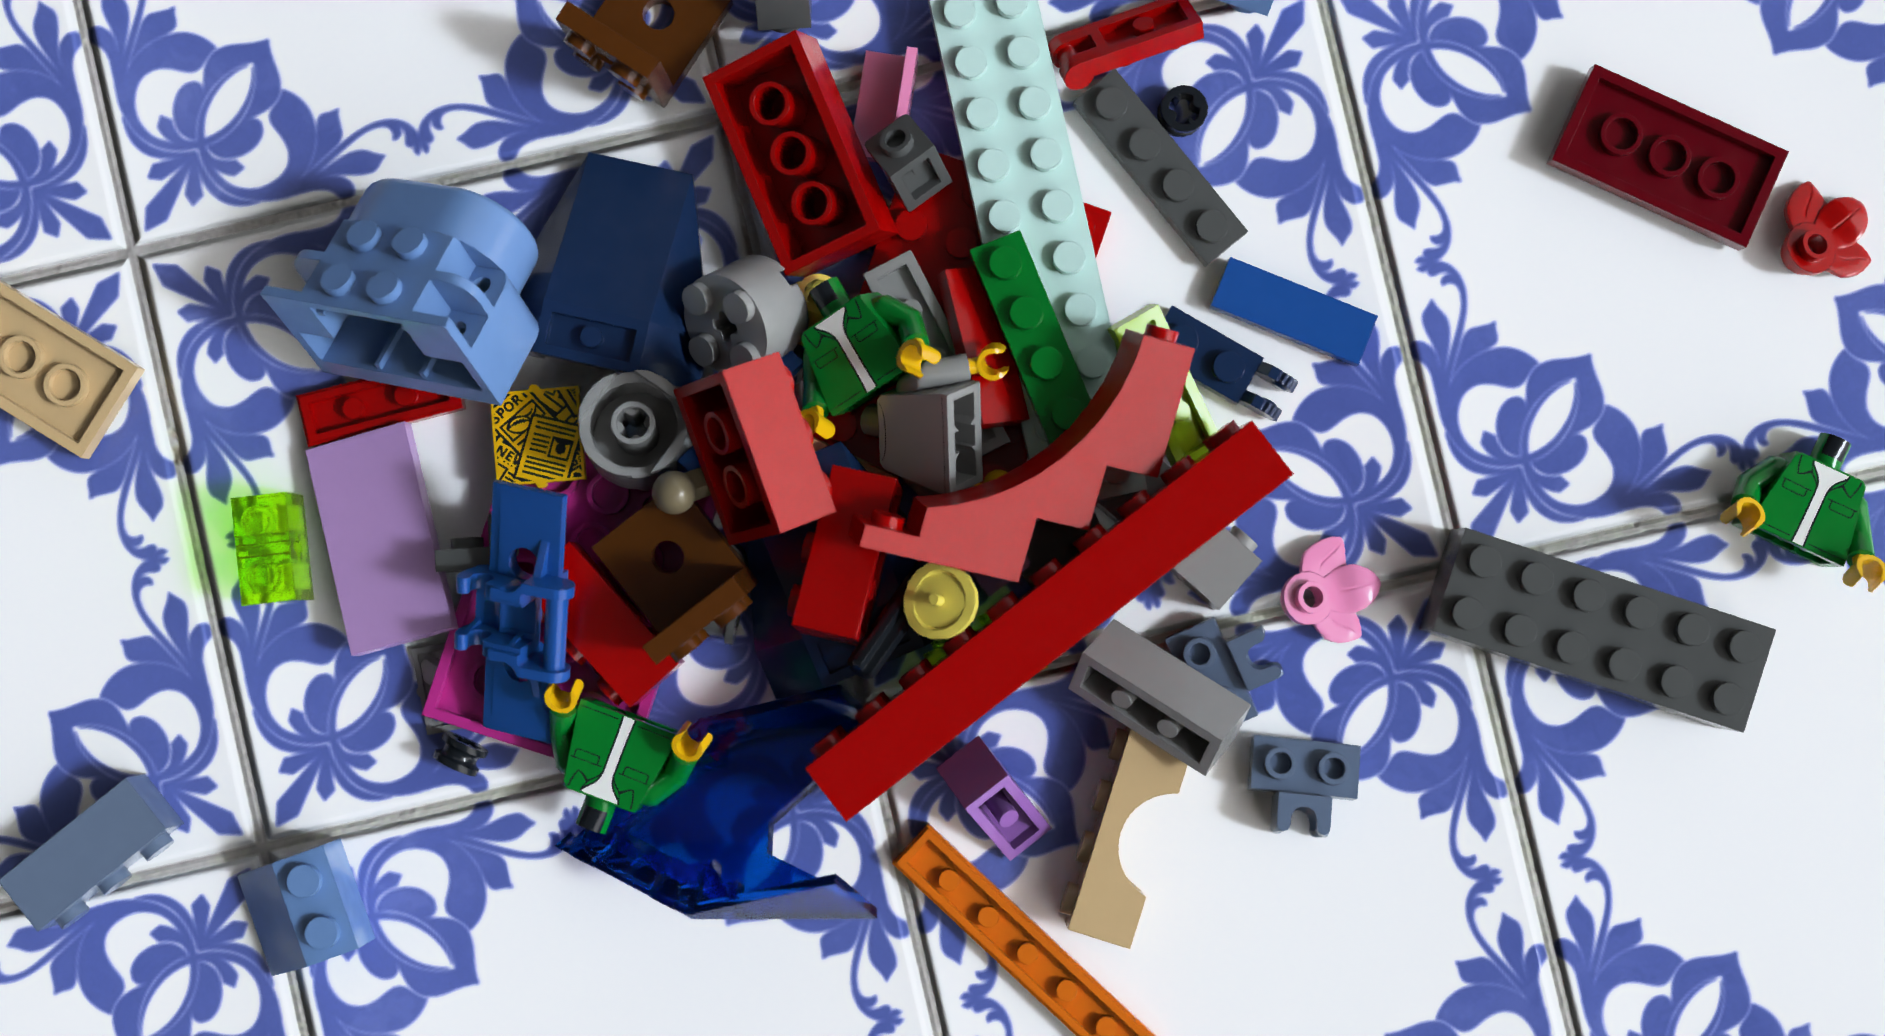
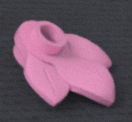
(1337, 591)

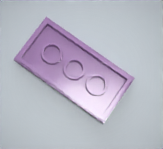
(381, 539)

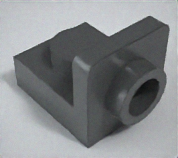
(909, 161)
(464, 553)

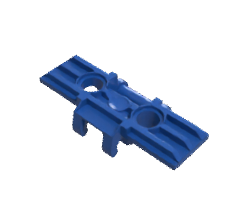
(511, 609)

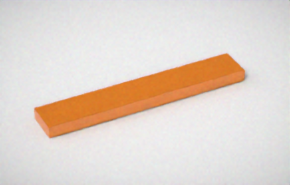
(1014, 938)

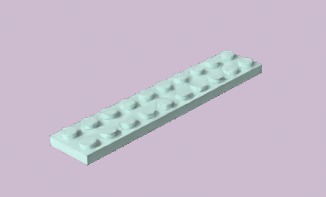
(1027, 177)

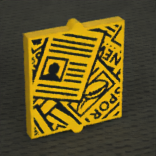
(538, 436)

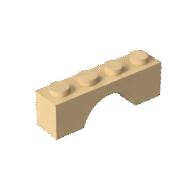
(1104, 899)

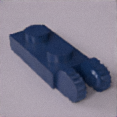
(1227, 366)

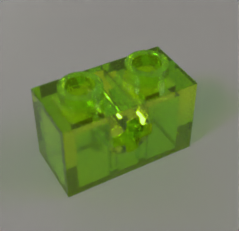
(272, 549)

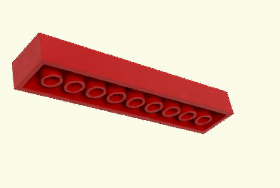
(1047, 619)

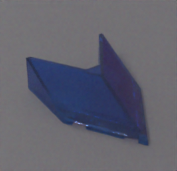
(713, 838)

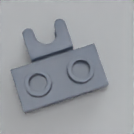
(1224, 660)
(1303, 778)

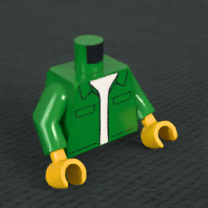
(857, 351)
(1810, 509)
(616, 755)

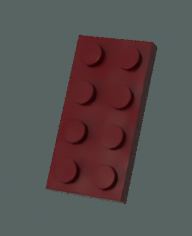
(1667, 157)

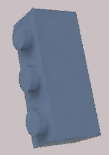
(92, 853)

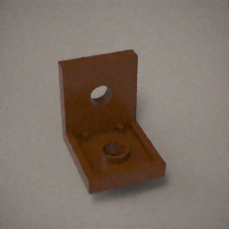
(642, 57)
(683, 601)

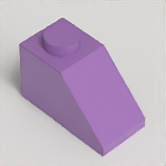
(993, 798)

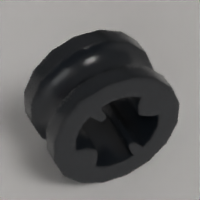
(1197, 105)
(460, 753)

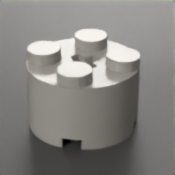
(743, 313)
(633, 400)

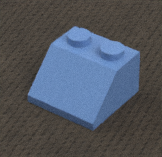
(306, 908)

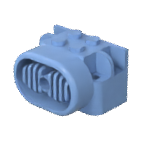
(418, 292)

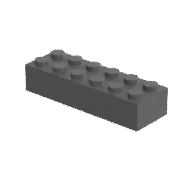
(1597, 629)

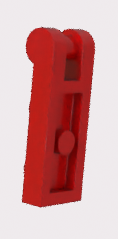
(1123, 40)

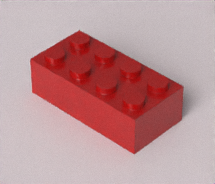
(800, 154)

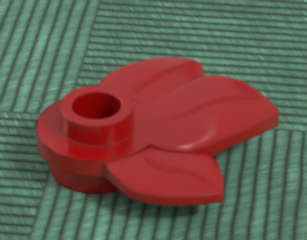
(1828, 229)

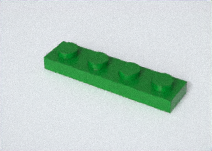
(1031, 332)

